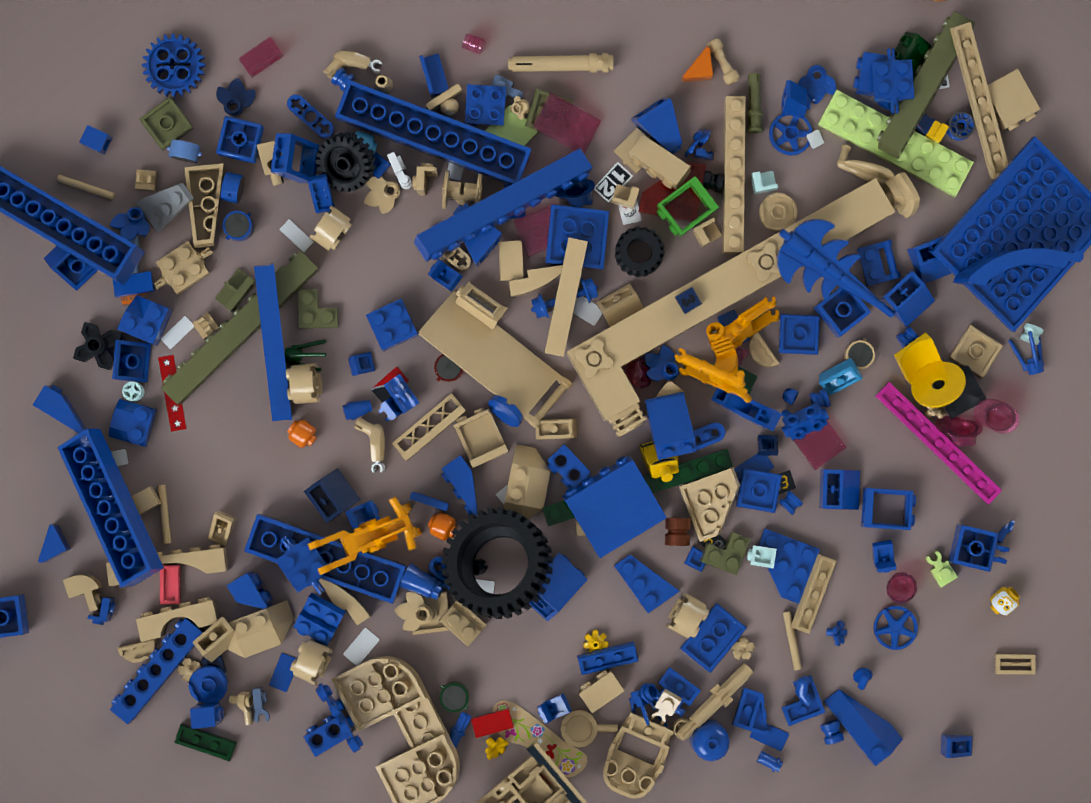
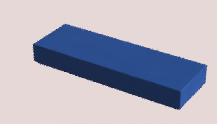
(607, 658)

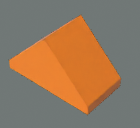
(700, 69)

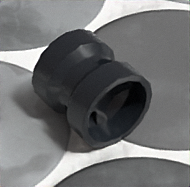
(713, 181)

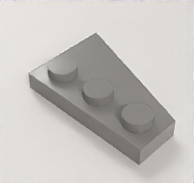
(165, 205)

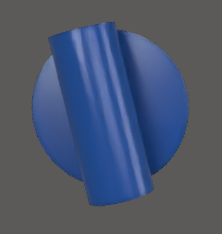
(862, 677)

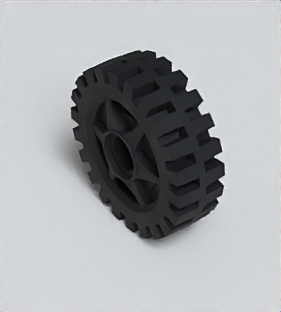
(357, 155)

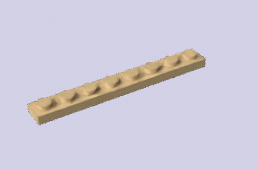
(979, 98)

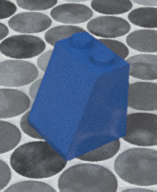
(483, 243)
(670, 425)
(562, 587)

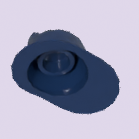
(579, 193)

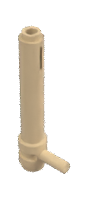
(563, 63)

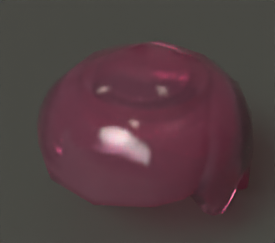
(637, 373)
(901, 588)

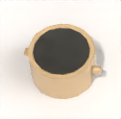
(861, 353)

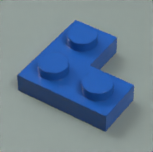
(798, 711)

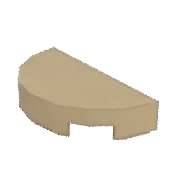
(761, 353)
(138, 651)

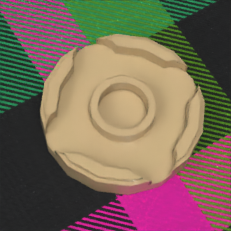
(777, 212)

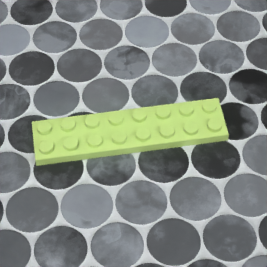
(920, 157)

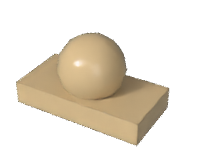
(446, 101)

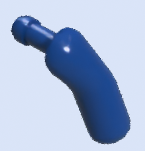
(1005, 530)

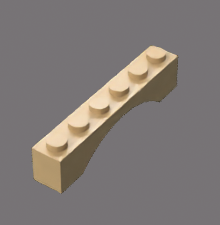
(208, 561)

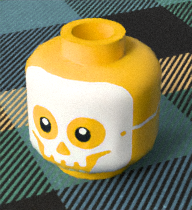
(1004, 601)

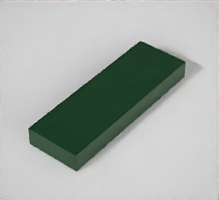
(205, 742)

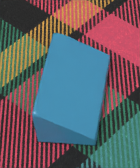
(840, 376)

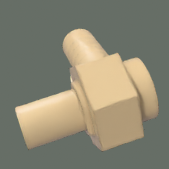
(245, 702)

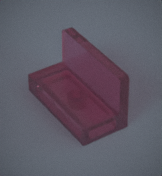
(261, 57)

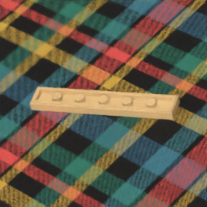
(566, 297)

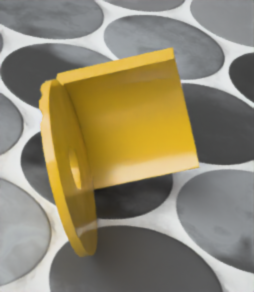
(923, 366)

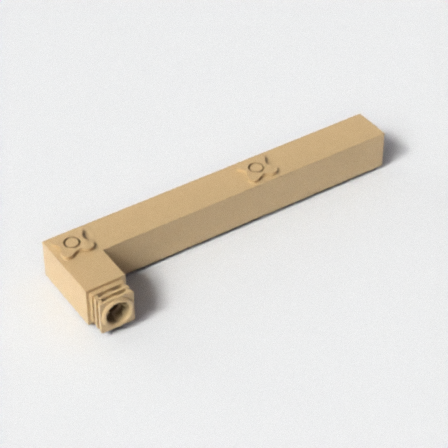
(602, 356)

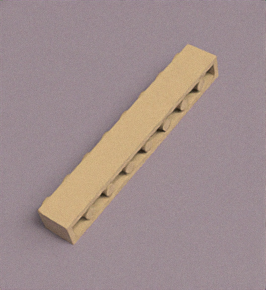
(733, 175)

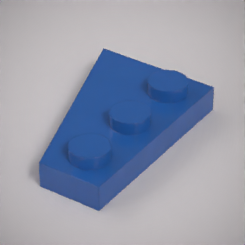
(645, 584)

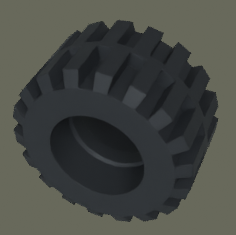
(650, 238)

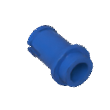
(769, 761)

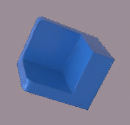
(95, 140)

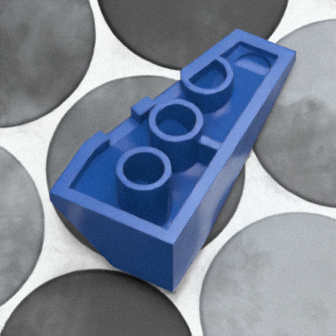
(869, 731)

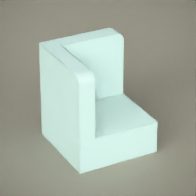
(763, 182)

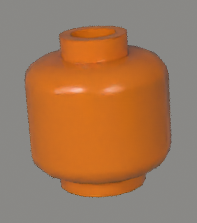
(302, 433)
(442, 525)

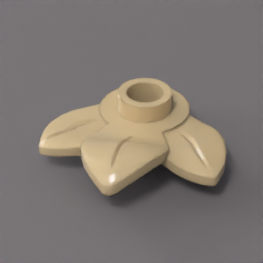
(379, 196)
(411, 612)

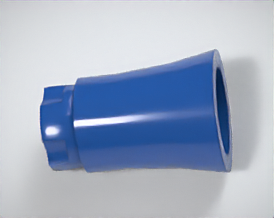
(421, 582)

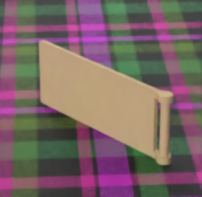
(493, 359)

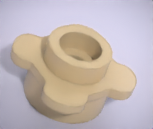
(520, 107)

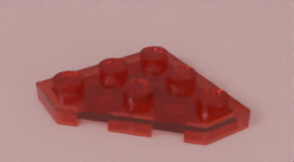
(684, 206)

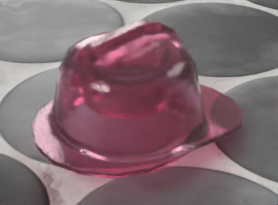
(996, 416)
(961, 431)

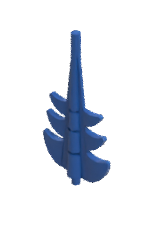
(805, 249)

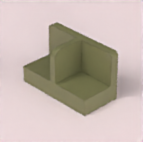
(235, 290)

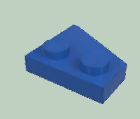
(751, 712)

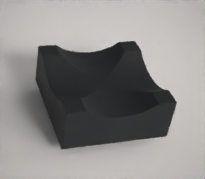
(968, 399)

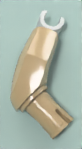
(350, 59)
(377, 441)

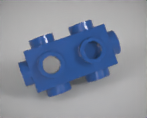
(804, 421)

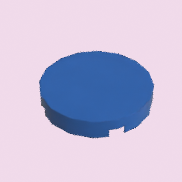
(506, 413)
(208, 684)

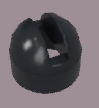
(479, 567)

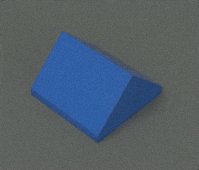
(131, 361)

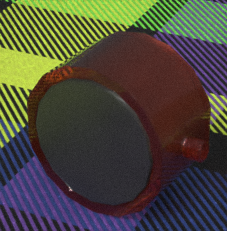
(447, 369)

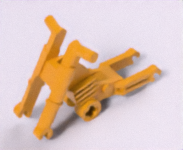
(724, 344)
(372, 535)

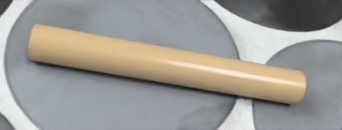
(85, 187)
(164, 514)
(792, 640)

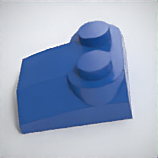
(132, 422)

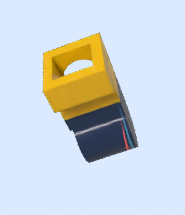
(931, 128)

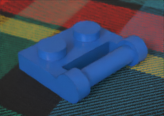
(872, 264)

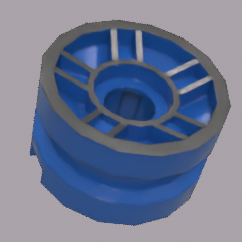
(960, 118)

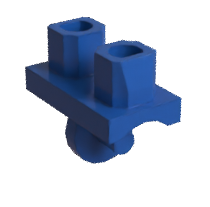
(401, 393)

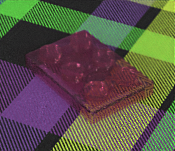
(566, 123)

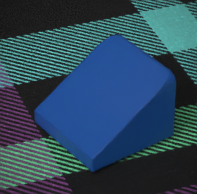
(361, 364)

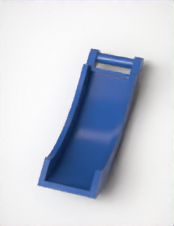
(991, 265)

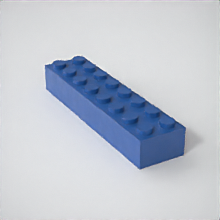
(110, 507)
(366, 574)

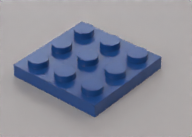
(578, 224)

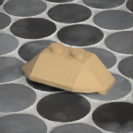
(527, 482)
(261, 630)

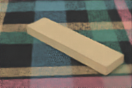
(813, 593)

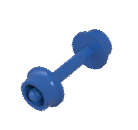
(540, 307)

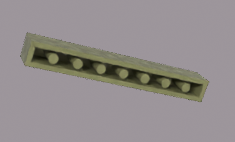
(926, 85)

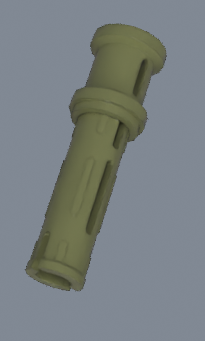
(754, 113)

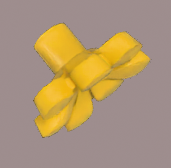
(595, 638)
(495, 747)

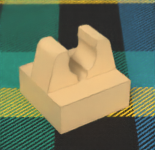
(146, 180)
(206, 325)

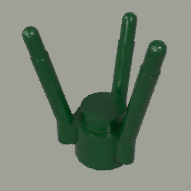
(294, 355)

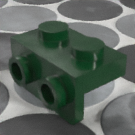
(912, 47)

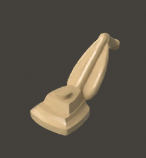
(897, 188)

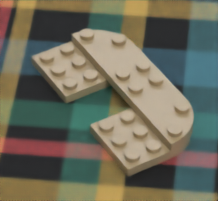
(393, 687)

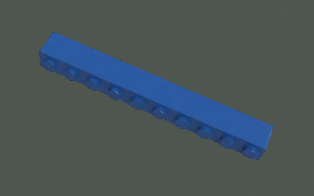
(502, 205)

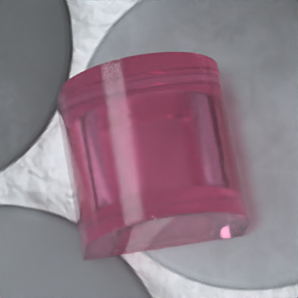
(473, 44)

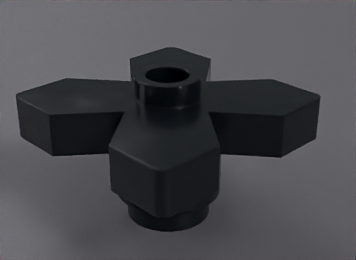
(88, 350)

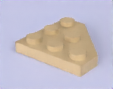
(710, 501)

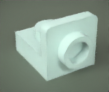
(762, 556)

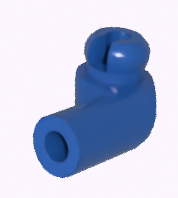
(802, 688)

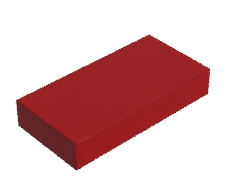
(492, 722)

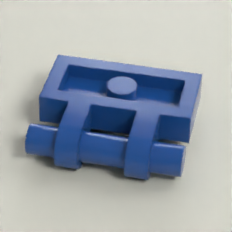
(679, 686)

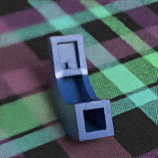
(753, 411)

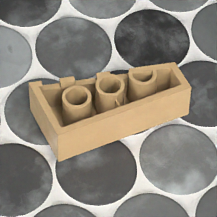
(205, 186)

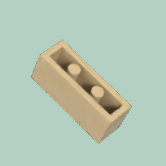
(659, 162)

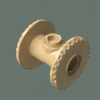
(461, 191)

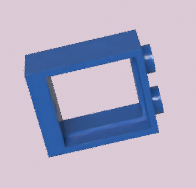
(282, 164)
(867, 509)

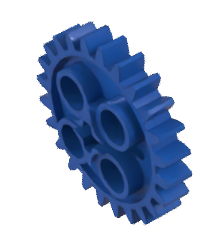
(173, 82)

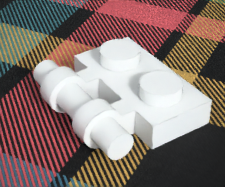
(398, 167)

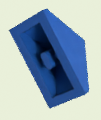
(54, 544)
(956, 746)

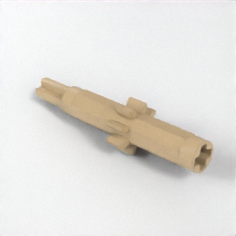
(720, 696)

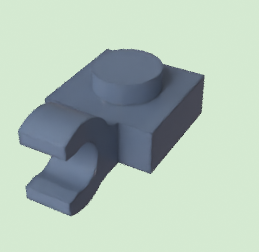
(502, 82)
(259, 699)

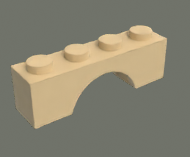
(154, 625)

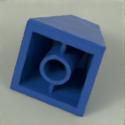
(660, 124)

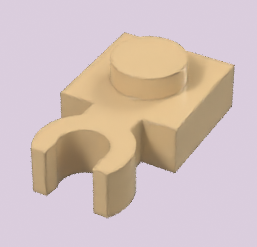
(666, 705)

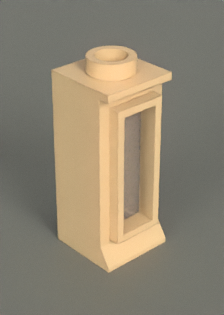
(480, 305)

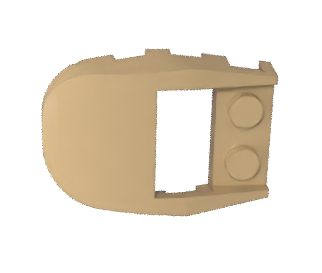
(628, 773)

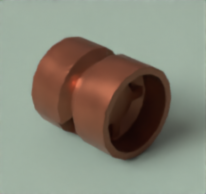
(677, 531)

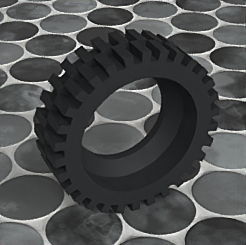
(467, 545)

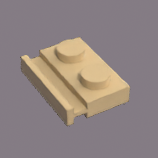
(462, 623)

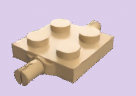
(183, 268)

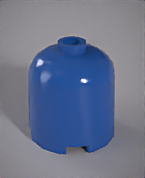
(710, 741)

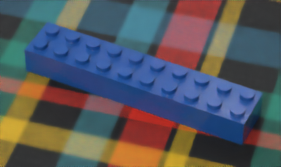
(432, 133)
(67, 228)

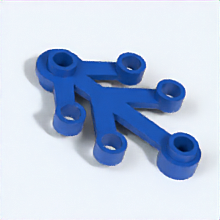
(345, 723)

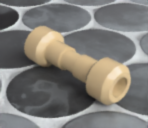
(730, 76)

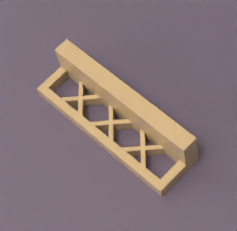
(430, 435)

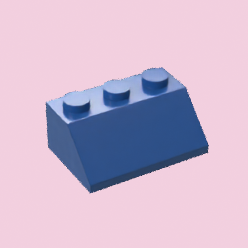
(69, 267)

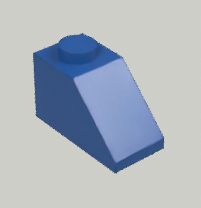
(794, 100)

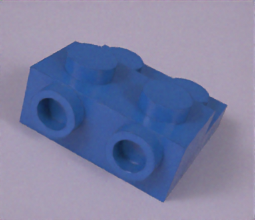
(319, 619)

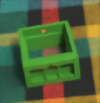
(702, 194)

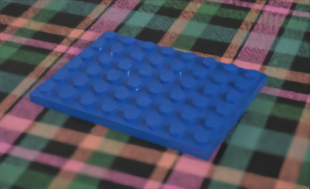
(1025, 207)

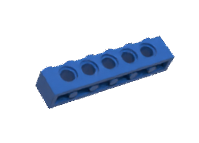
(128, 712)

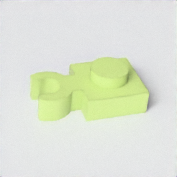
(942, 571)

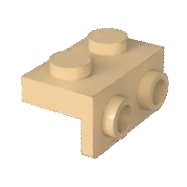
(420, 180)

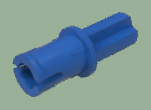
(459, 728)

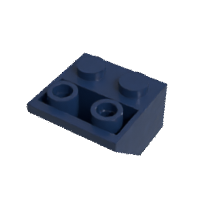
(332, 495)

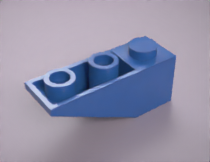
(462, 479)

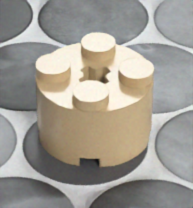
(330, 229)
(304, 383)
(687, 616)
(311, 662)

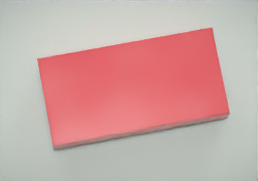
(170, 584)

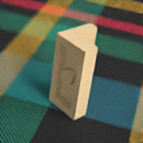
(620, 305)

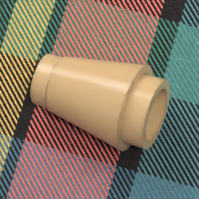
(385, 88)

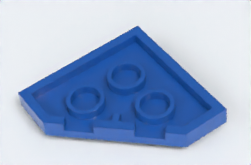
(792, 564)

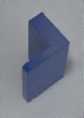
(434, 74)

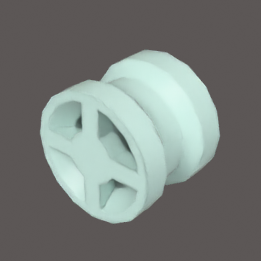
(1036, 331)
(129, 390)

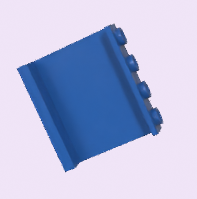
(614, 506)

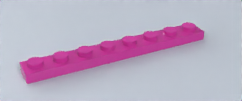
(938, 443)

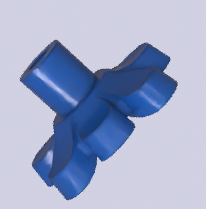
(838, 632)

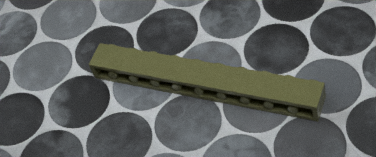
(235, 332)

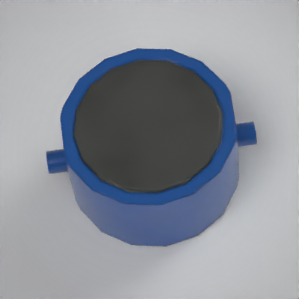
(232, 187)
(238, 226)

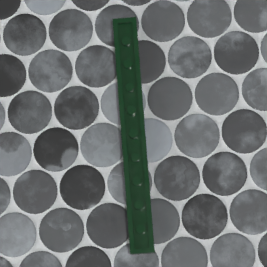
(687, 472)

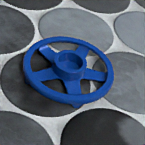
(790, 134)
(895, 628)

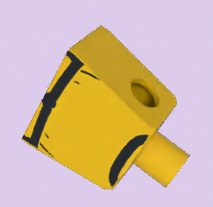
(658, 468)

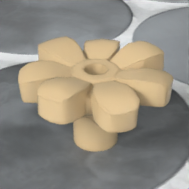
(940, 412)

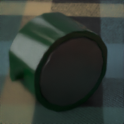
(454, 696)

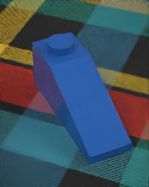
(58, 406)

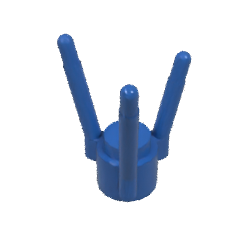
(1035, 364)
(636, 699)

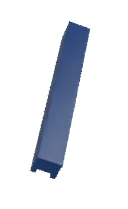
(272, 342)

